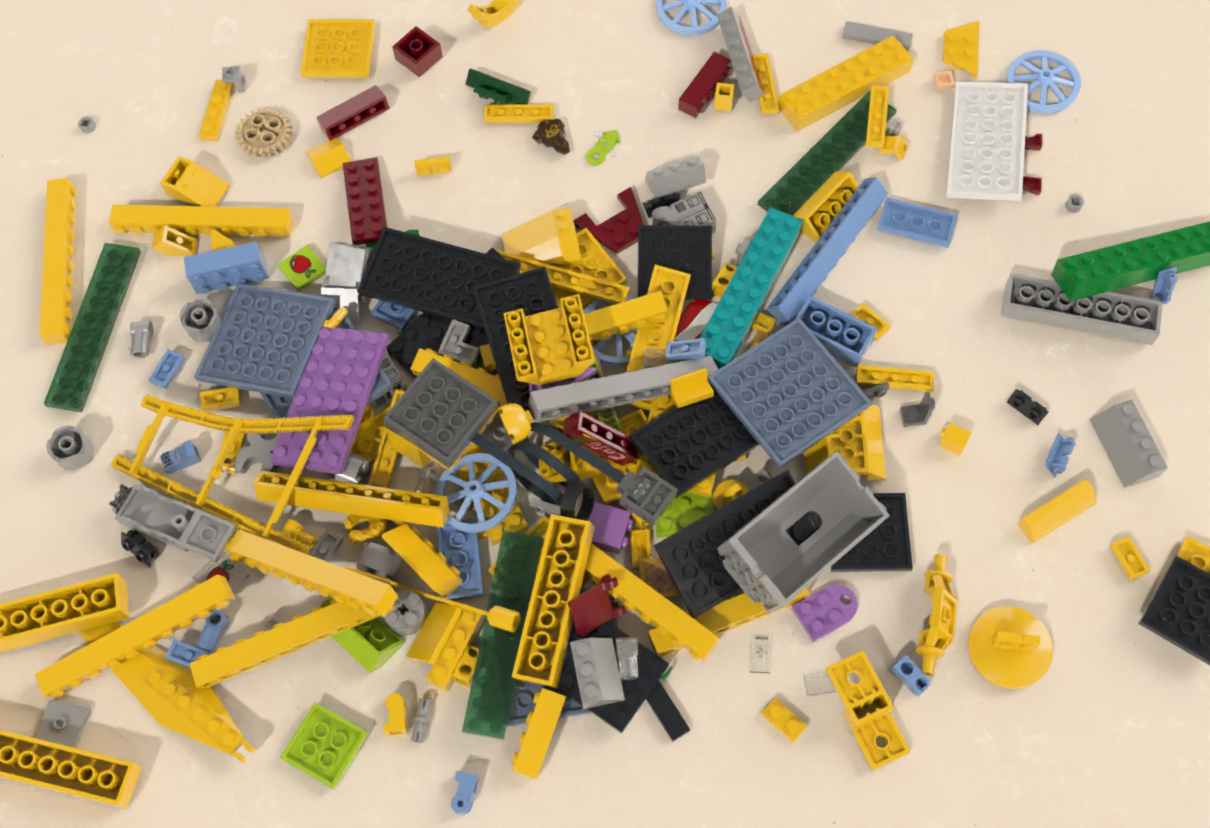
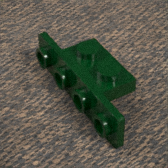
(496, 89)

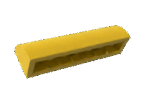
(1058, 511)

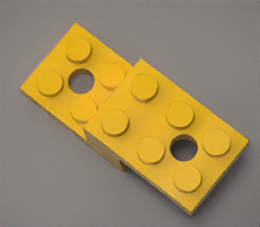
(867, 710)

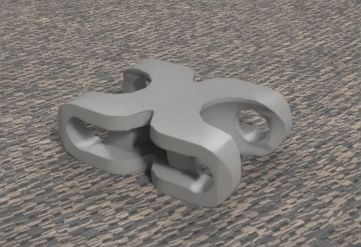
(258, 452)

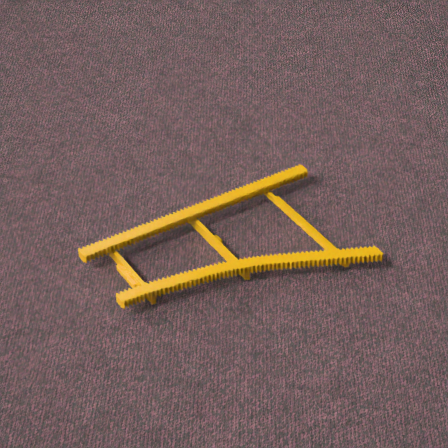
(233, 426)

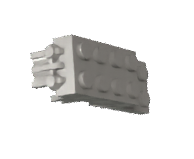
(171, 521)

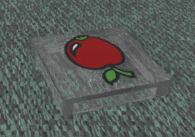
(224, 567)

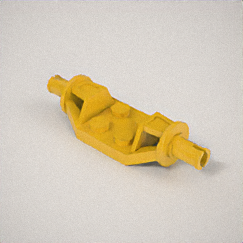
(943, 615)

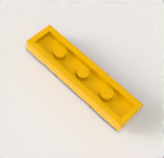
(768, 102)
(216, 111)
(518, 113)
(877, 117)
(896, 378)

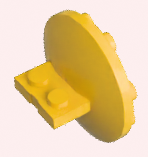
(1010, 647)

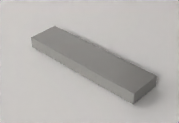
(874, 35)

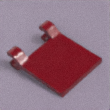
(594, 607)

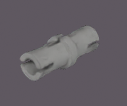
(421, 720)

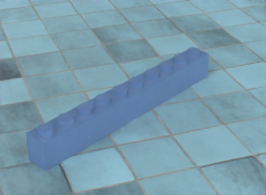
(827, 251)

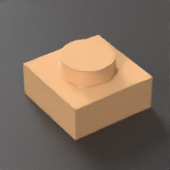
(943, 80)

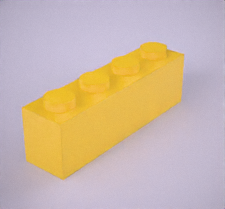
(461, 637)
(539, 733)

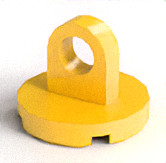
(728, 491)

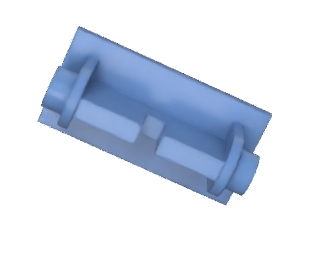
(1165, 284)
(1057, 460)

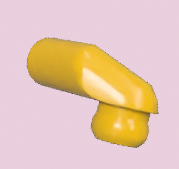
(336, 318)

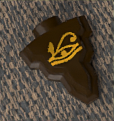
(552, 135)

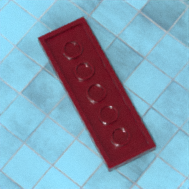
(364, 200)

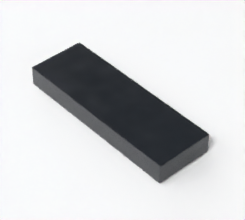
(667, 713)

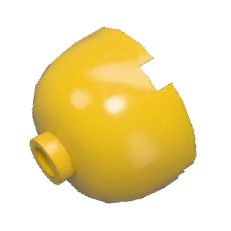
(516, 421)

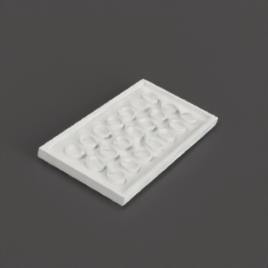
(988, 141)

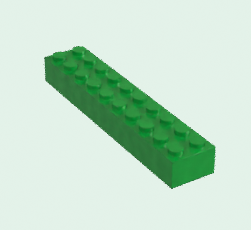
(1133, 261)

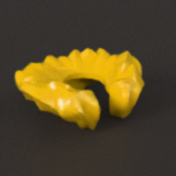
(376, 528)

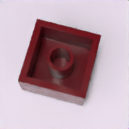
(417, 51)

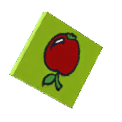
(302, 268)

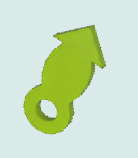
(610, 138)

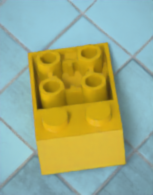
(193, 184)
(575, 463)

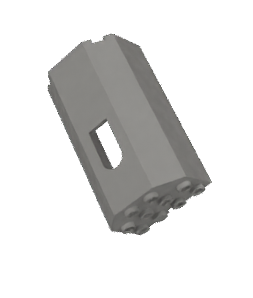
(768, 560)

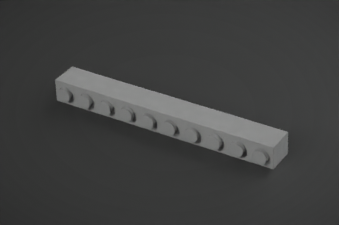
(611, 390)

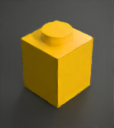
(724, 97)
(954, 438)

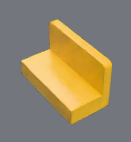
(690, 388)

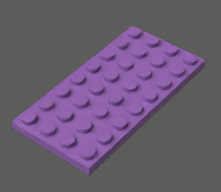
(333, 384)

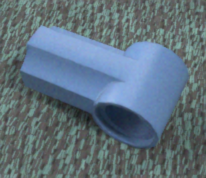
(212, 633)

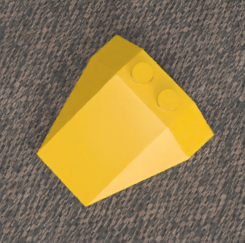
(545, 239)

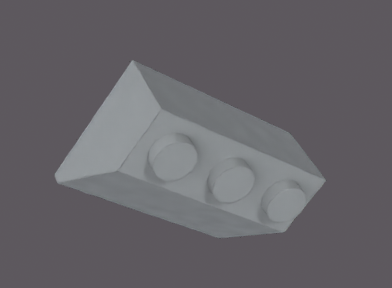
(676, 176)
(597, 672)

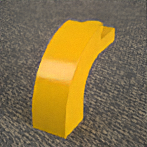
(494, 12)

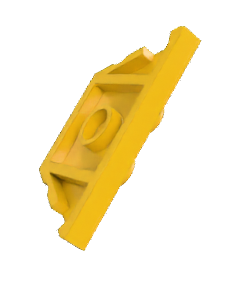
(962, 47)

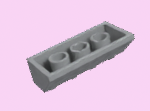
(1128, 444)

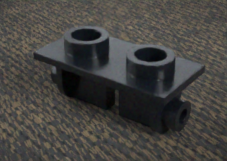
(667, 200)
(1025, 405)
(133, 541)

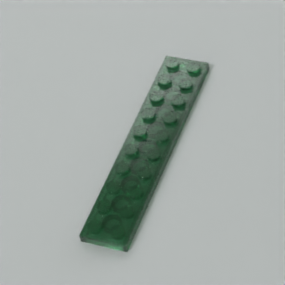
(822, 160)
(92, 328)
(492, 678)

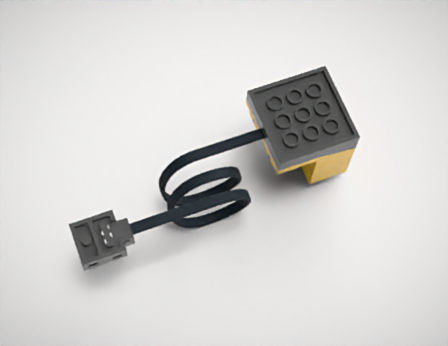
(447, 414)

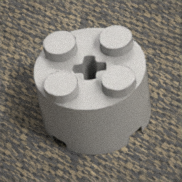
(200, 319)
(70, 447)
(354, 470)
(378, 560)
(412, 620)

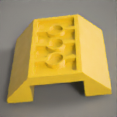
(550, 343)
(858, 442)

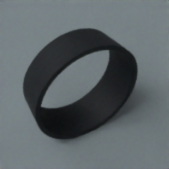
(570, 497)

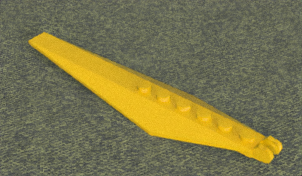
(173, 698)

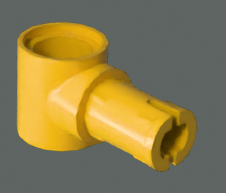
(297, 532)

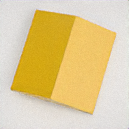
(328, 157)

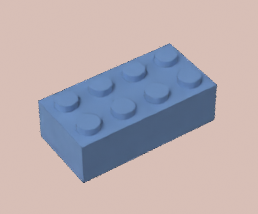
(226, 268)
(837, 331)

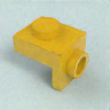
(894, 145)

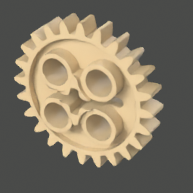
(264, 132)

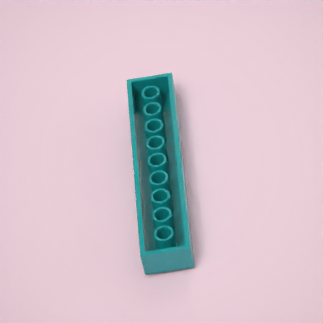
(750, 286)

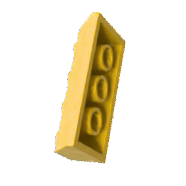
(826, 204)
(423, 559)

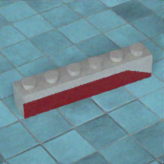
(740, 54)

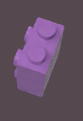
(610, 527)

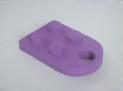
(824, 611)

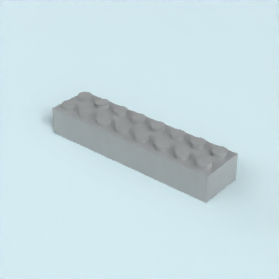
(1100, 314)

